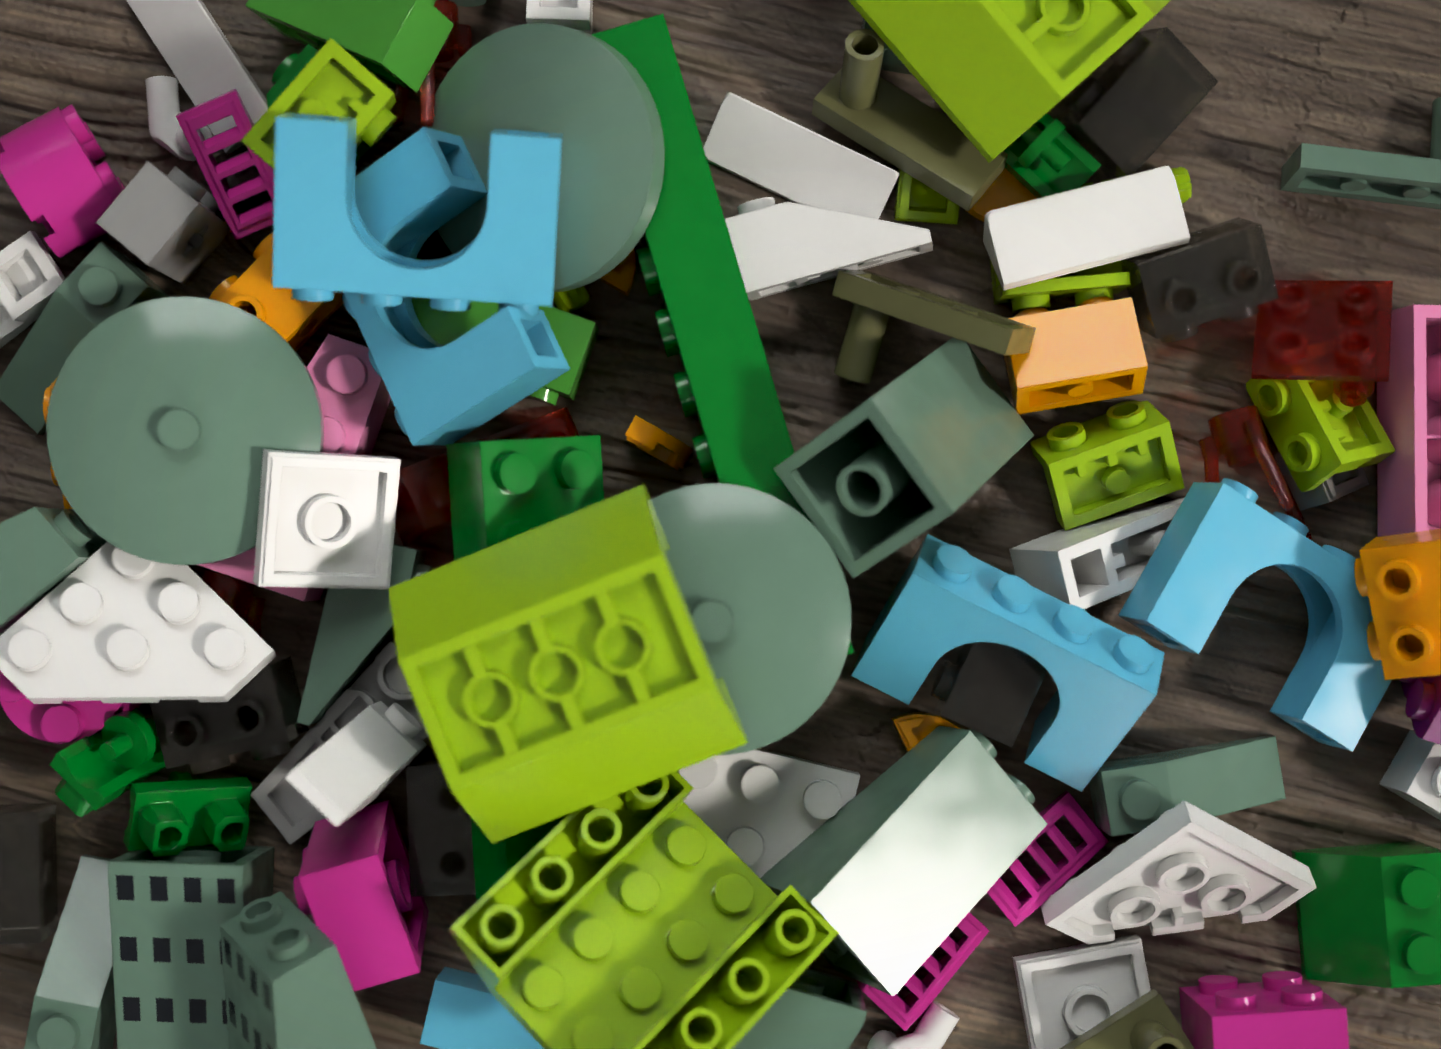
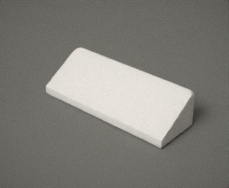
(199, 56)
(796, 161)
(1085, 227)

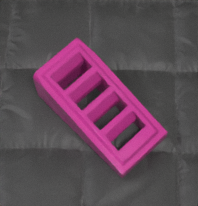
(227, 198)
(1055, 875)
(923, 992)

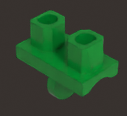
(1049, 159)
(108, 762)
(188, 813)

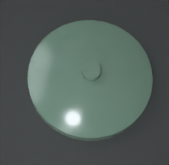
(611, 131)
(168, 426)
(761, 601)

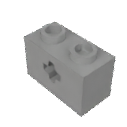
(166, 221)

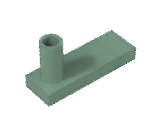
(1368, 173)

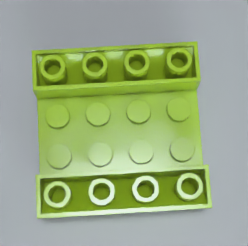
(1003, 60)
(560, 667)
(638, 931)

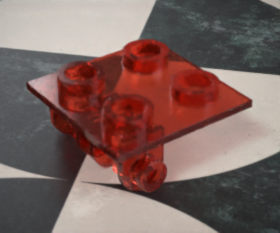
(1327, 334)

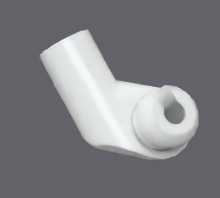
(162, 110)
(929, 1034)

